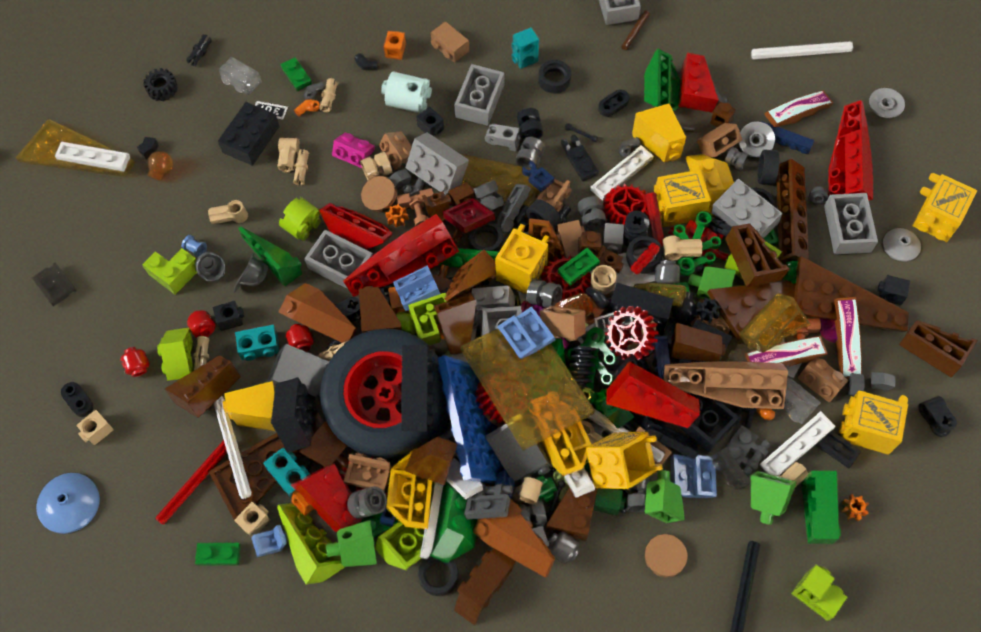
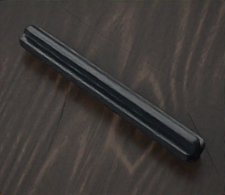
(745, 587)

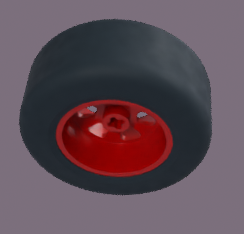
(344, 389)

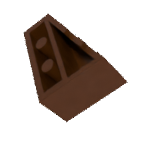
(753, 257)
(938, 348)
(203, 386)
(573, 514)
(483, 584)

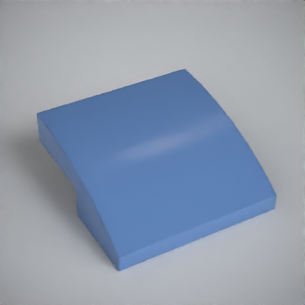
(416, 287)
(526, 333)
(694, 476)

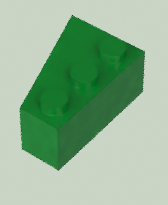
(821, 507)

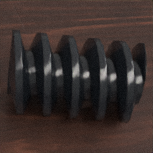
(635, 226)
(582, 365)

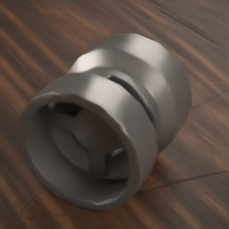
(732, 156)

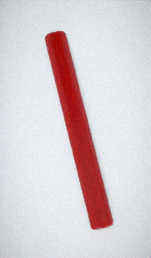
(192, 484)

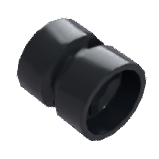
(530, 123)

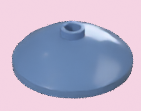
(77, 508)

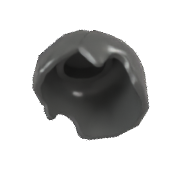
(210, 266)

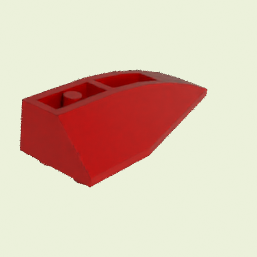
(852, 159)
(419, 247)

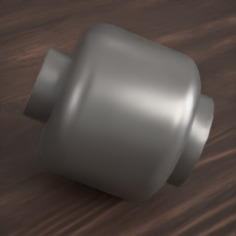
(563, 547)

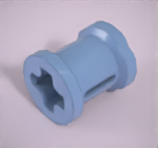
(193, 245)

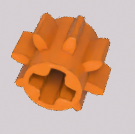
(397, 215)
(853, 512)

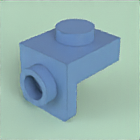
(269, 541)

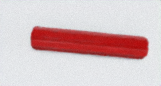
(654, 217)

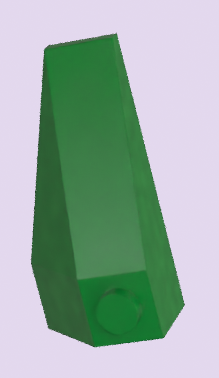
(278, 261)

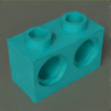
(525, 48)
(257, 338)
(283, 475)

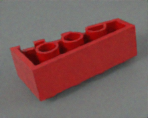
(651, 396)

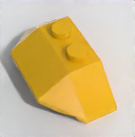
(715, 174)
(568, 449)
(409, 496)

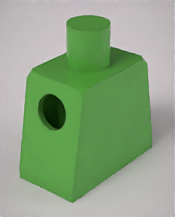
(711, 279)
(770, 495)
(664, 499)
(354, 545)

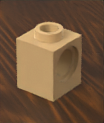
(102, 430)
(243, 519)

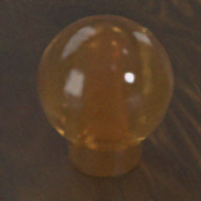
(160, 164)

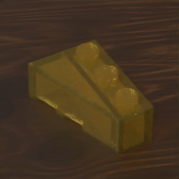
(773, 323)

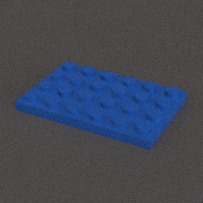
(468, 423)

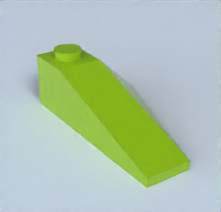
(400, 545)
(308, 546)

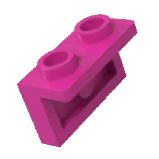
(351, 149)

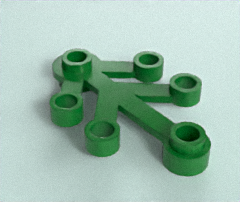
(688, 261)
(600, 344)

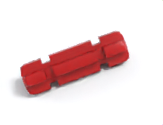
(645, 258)

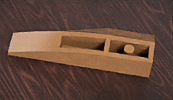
(732, 382)

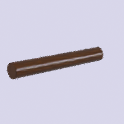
(635, 30)

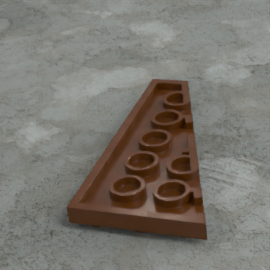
(819, 287)
(742, 304)
(258, 476)

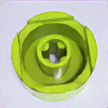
(300, 218)

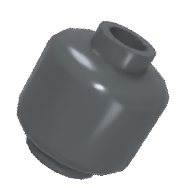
(667, 273)

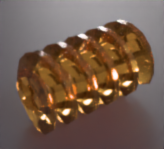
(579, 301)

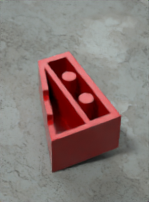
(697, 85)
(328, 497)

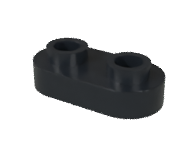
(611, 102)
(75, 398)

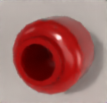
(201, 323)
(300, 337)
(134, 362)

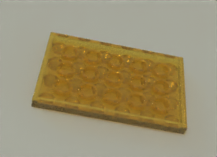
(530, 393)

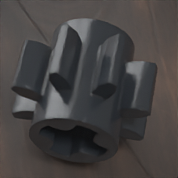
(708, 310)

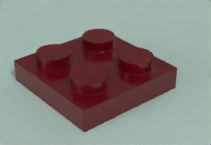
(469, 215)

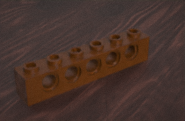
(792, 204)

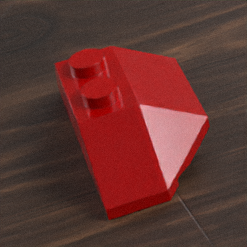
(354, 226)

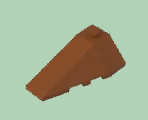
(539, 229)
(472, 274)
(316, 311)
(516, 539)

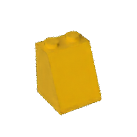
(660, 132)
(251, 406)

